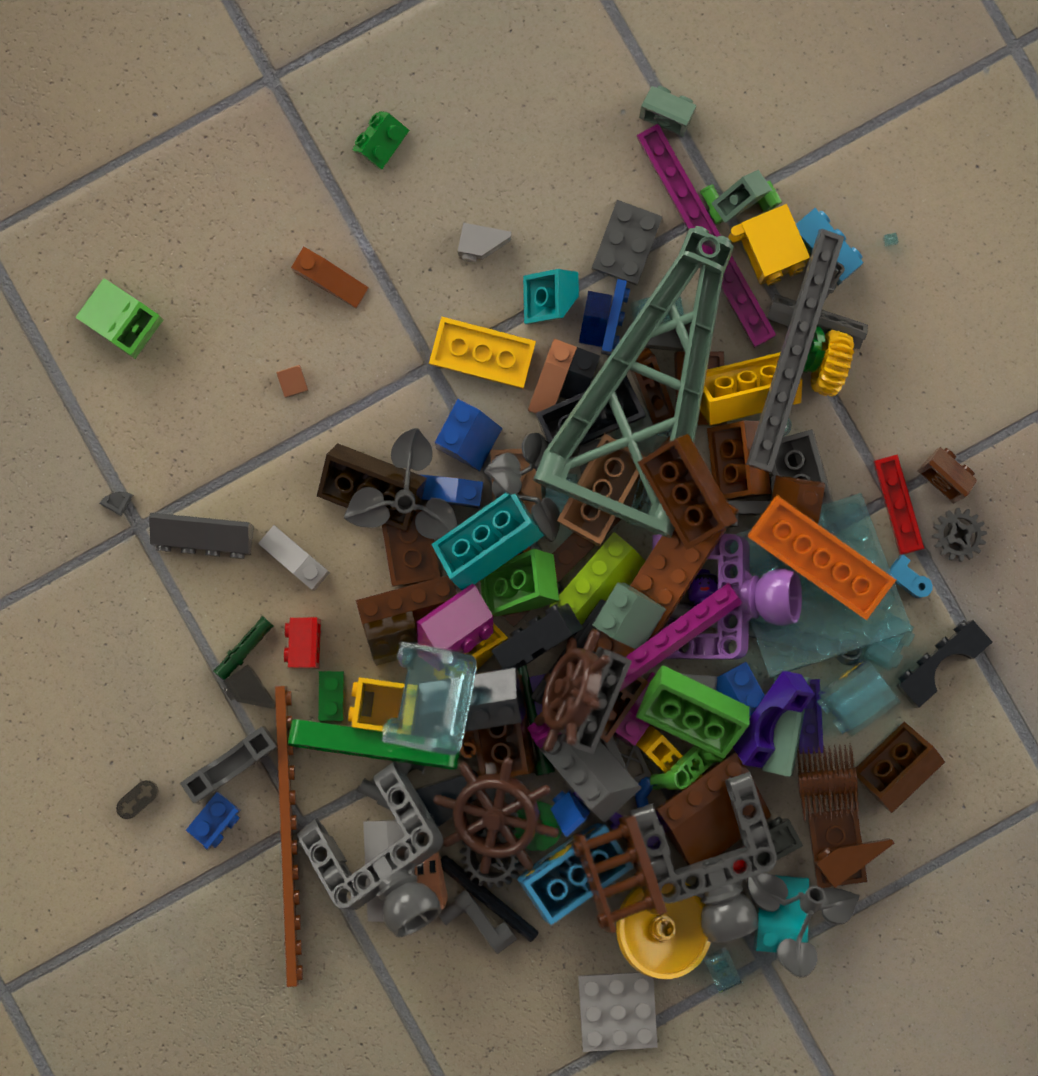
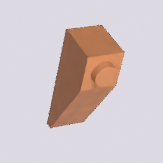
(552, 376)

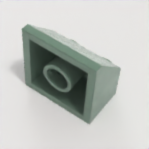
(667, 110)
(629, 616)

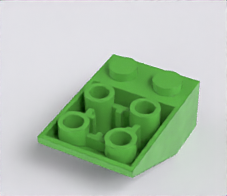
(119, 318)

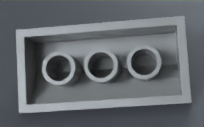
(378, 838)

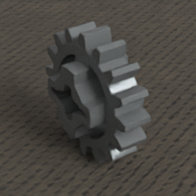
(963, 544)

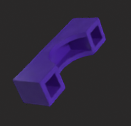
(757, 742)

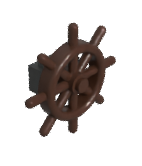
(500, 802)

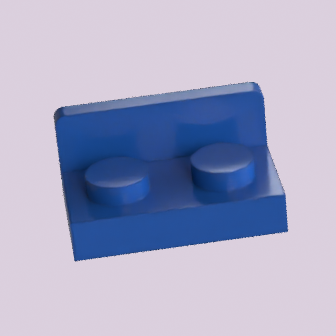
(213, 820)

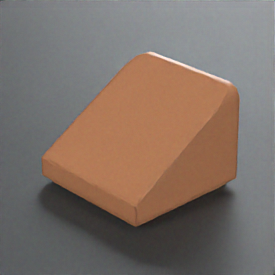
(292, 381)

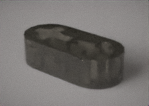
(133, 795)

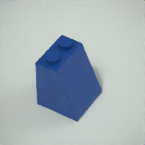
(468, 435)

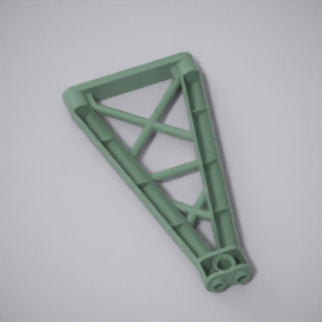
(697, 345)

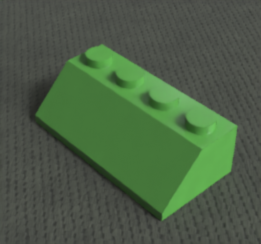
(693, 712)

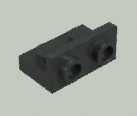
(783, 838)

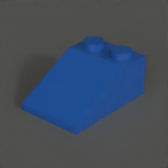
(741, 685)

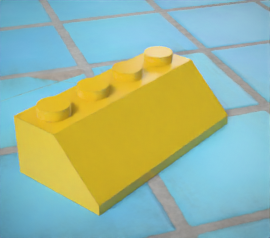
(739, 389)

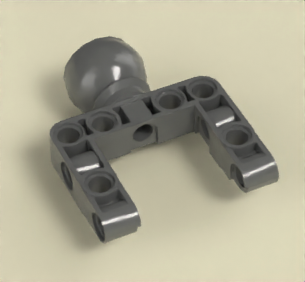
(392, 878)
(726, 911)

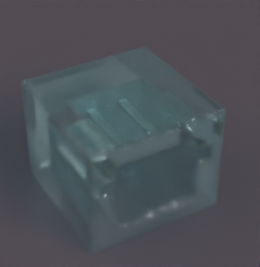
(890, 239)

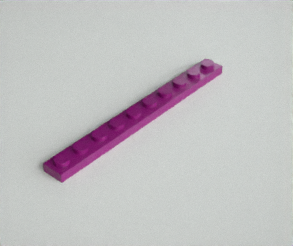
(695, 214)
(667, 641)

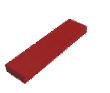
(898, 504)

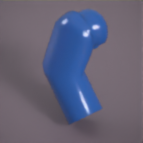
(642, 794)

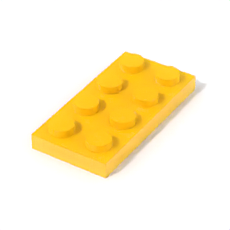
(482, 352)

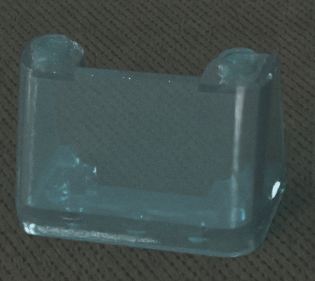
(432, 699)

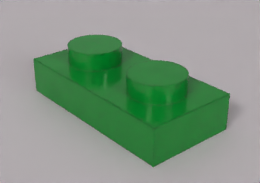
(331, 696)

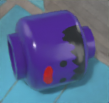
(702, 586)

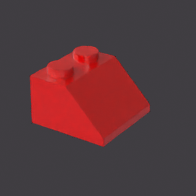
(304, 642)

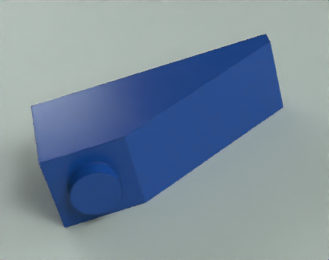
(454, 491)
(569, 811)

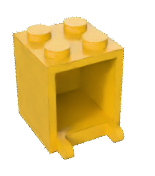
(772, 245)
(385, 703)

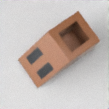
(431, 874)

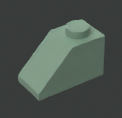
(741, 195)

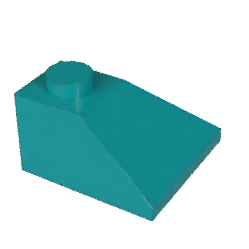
(549, 294)

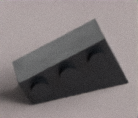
(449, 788)

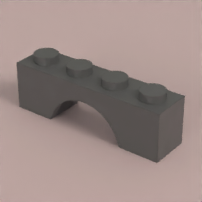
(229, 765)

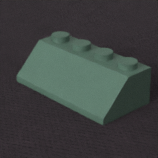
(786, 742)

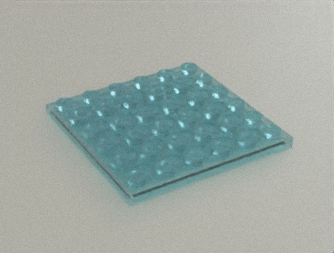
(825, 624)

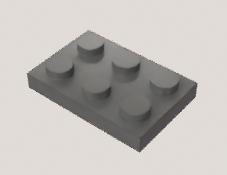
(627, 242)

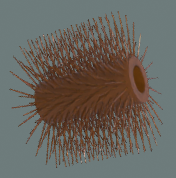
(828, 782)

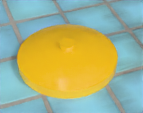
(663, 943)

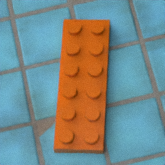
(821, 557)

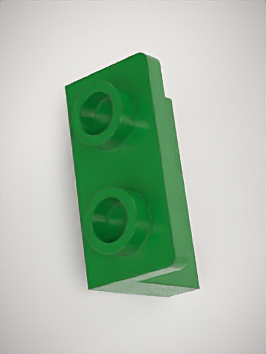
(380, 139)

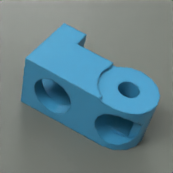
(908, 580)

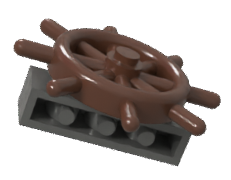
(581, 694)

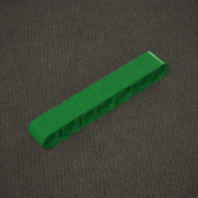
(362, 744)

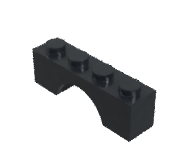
(920, 683)

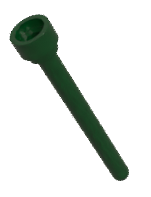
(543, 765)

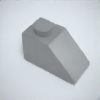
(481, 241)

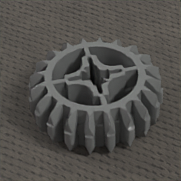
(509, 870)

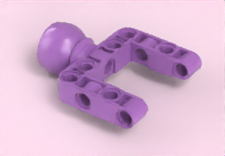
(773, 597)

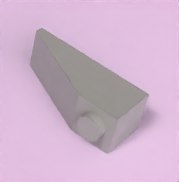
(294, 558)

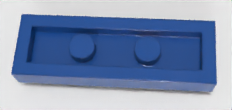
(616, 317)

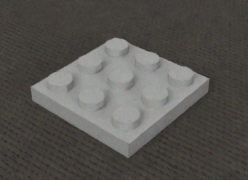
(617, 1011)

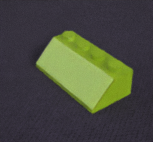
(610, 565)

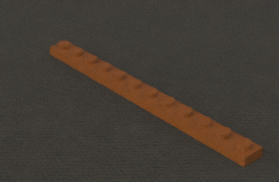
(288, 846)

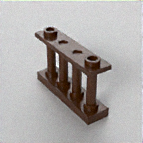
(643, 878)

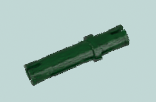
(243, 648)

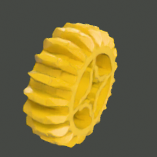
(836, 363)

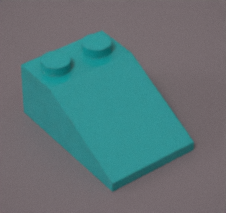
(785, 921)

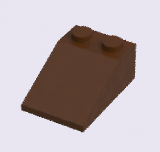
(948, 475)

